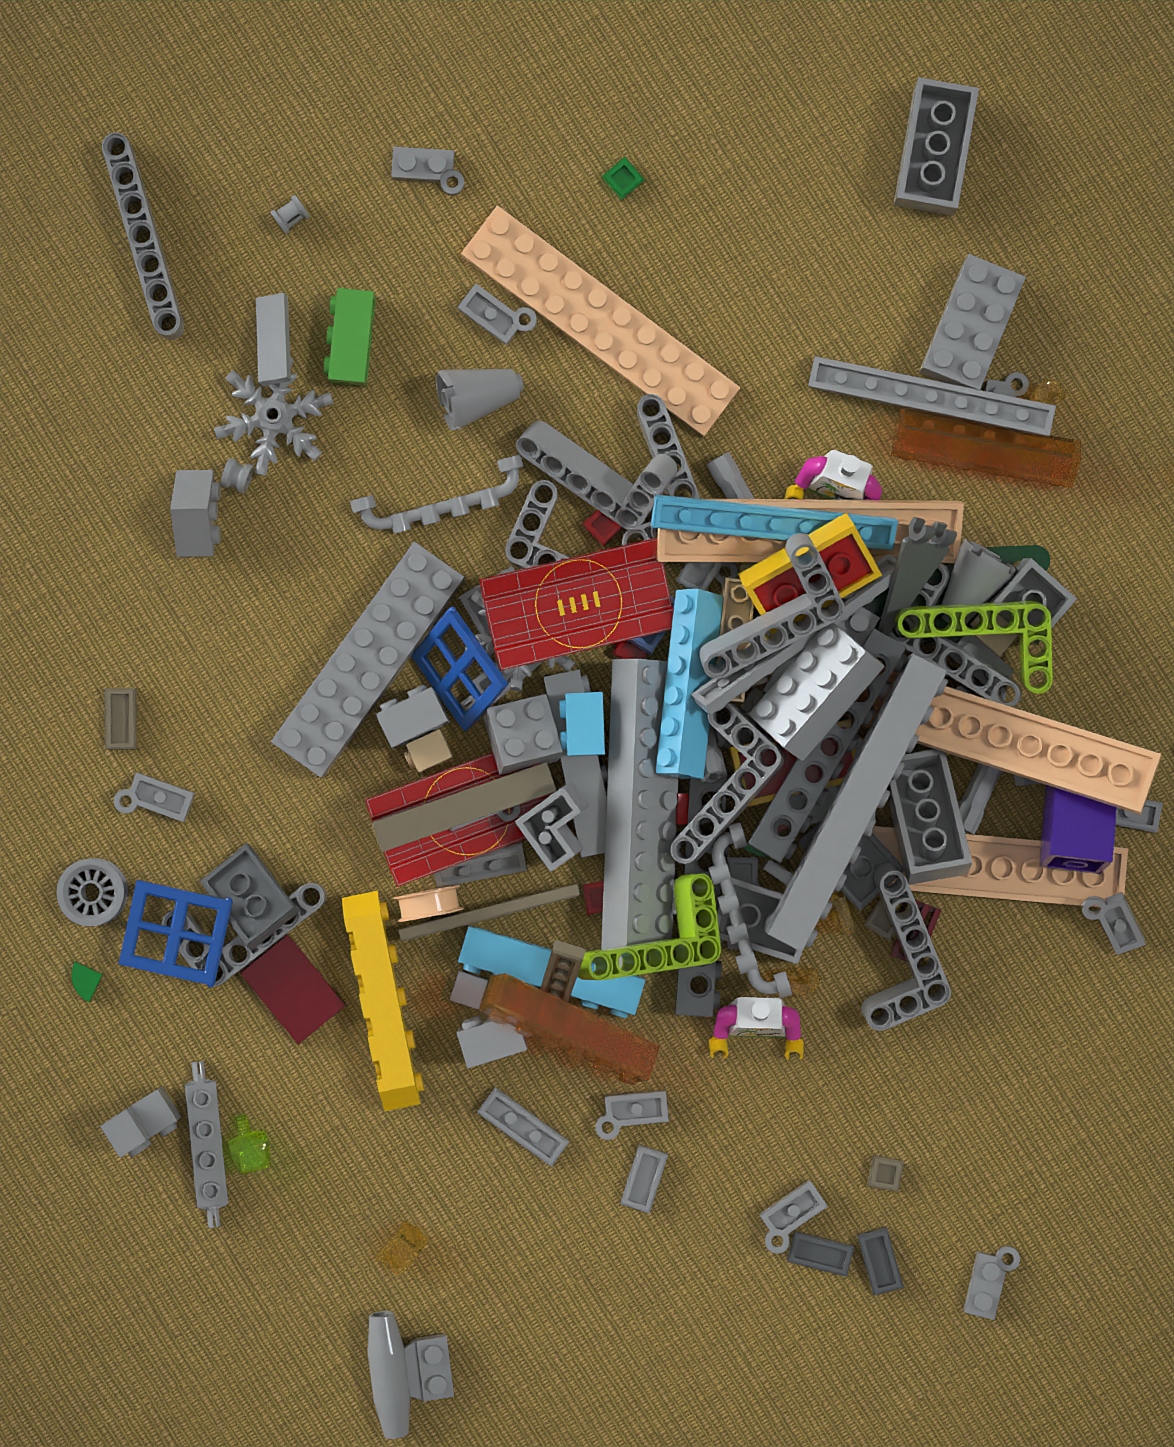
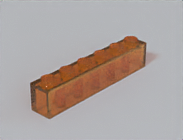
(985, 448)
(569, 1028)

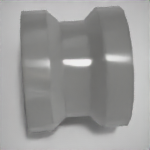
(237, 475)

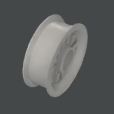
(72, 910)

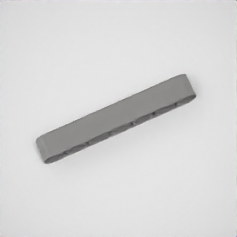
(136, 223)

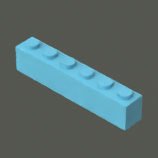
(684, 722)
(528, 963)

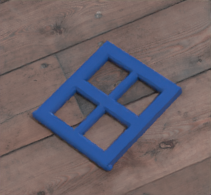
(458, 670)
(175, 932)

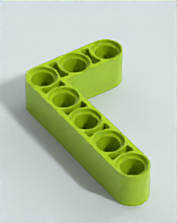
(988, 625)
(661, 952)

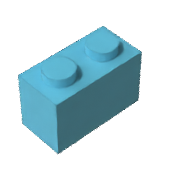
(583, 724)

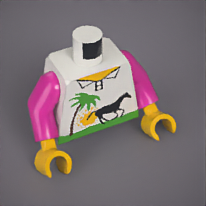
(836, 478)
(757, 1019)

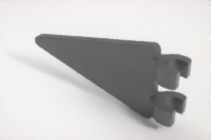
(914, 566)

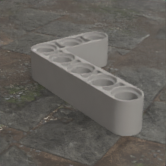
(683, 479)
(593, 480)
(532, 538)
(780, 617)
(944, 647)
(734, 786)
(913, 951)
(227, 962)

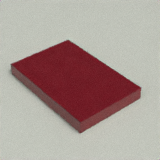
(293, 989)

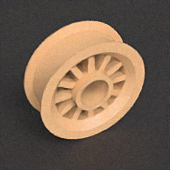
(428, 903)

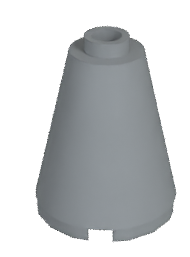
(475, 393)
(975, 577)

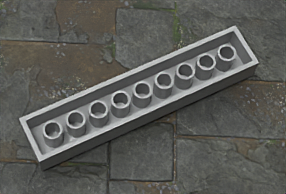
(856, 801)
(639, 811)

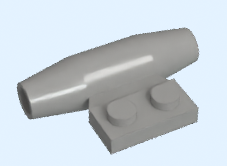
(404, 1372)

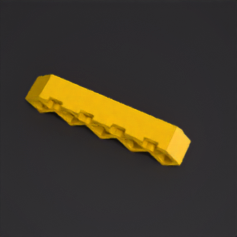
(382, 1000)

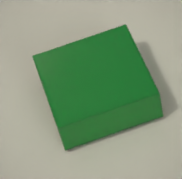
(623, 178)

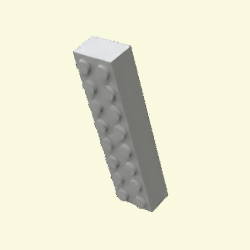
(368, 660)

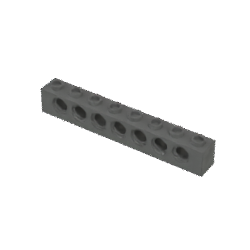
(764, 838)
(688, 1001)

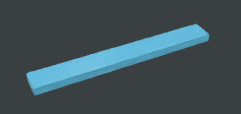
(762, 520)

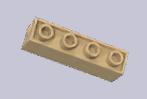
(736, 611)

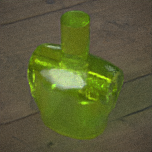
(249, 1149)

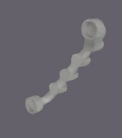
(430, 513)
(737, 931)

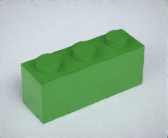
(350, 337)

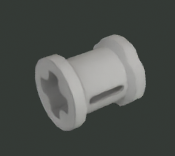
(290, 214)

